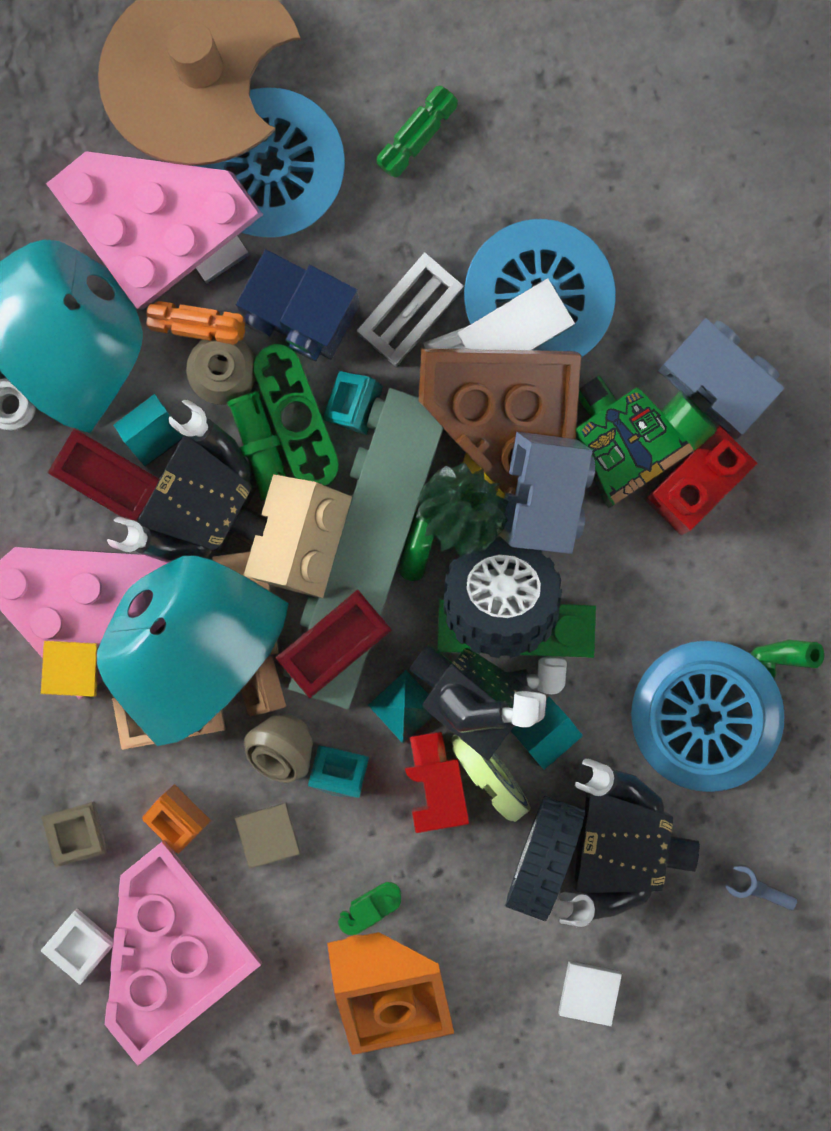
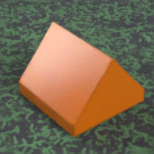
(176, 819)

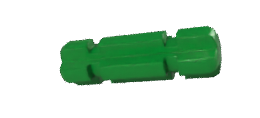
(417, 131)

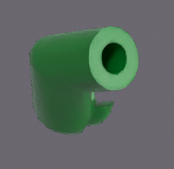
(415, 551)
(789, 653)

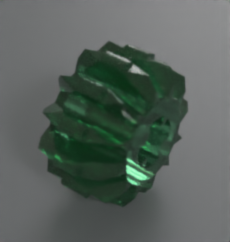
(462, 509)

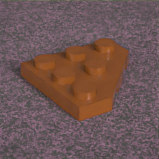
(496, 393)

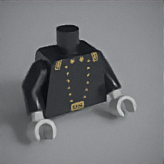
(197, 498)
(483, 700)
(622, 846)

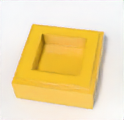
(69, 668)

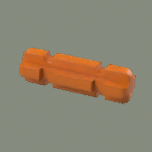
(195, 322)

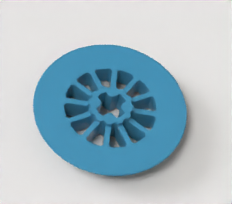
(321, 137)
(565, 244)
(739, 669)

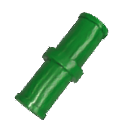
(257, 440)

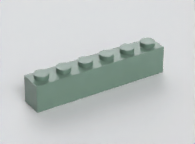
(376, 520)

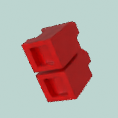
(701, 481)
(441, 783)

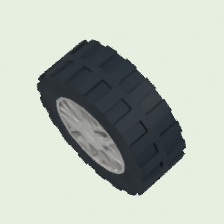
(527, 593)
(545, 858)

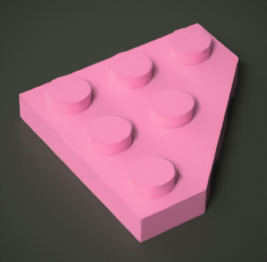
(152, 217)
(70, 593)
(168, 954)

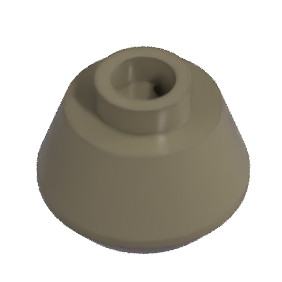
(236, 376)
(280, 748)

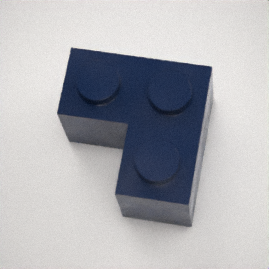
(299, 304)

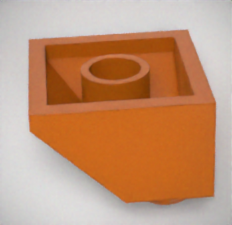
(387, 993)

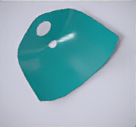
(59, 356)
(211, 645)

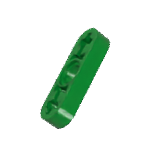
(270, 386)

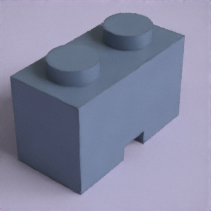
(723, 376)
(549, 492)

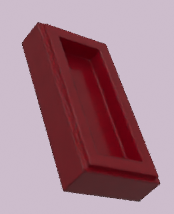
(103, 476)
(333, 643)

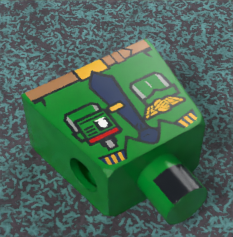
(627, 439)

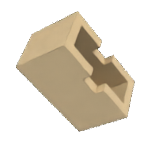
(298, 535)

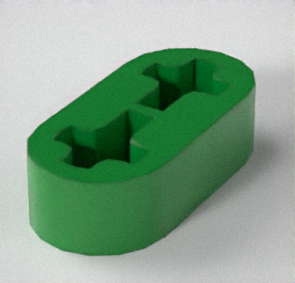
(689, 419)

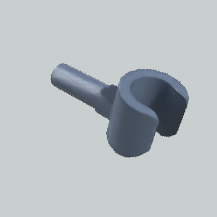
(761, 890)

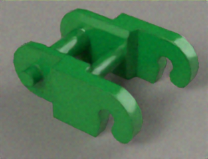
(370, 908)

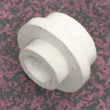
(22, 415)

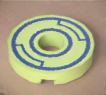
(494, 778)

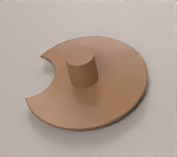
(183, 74)

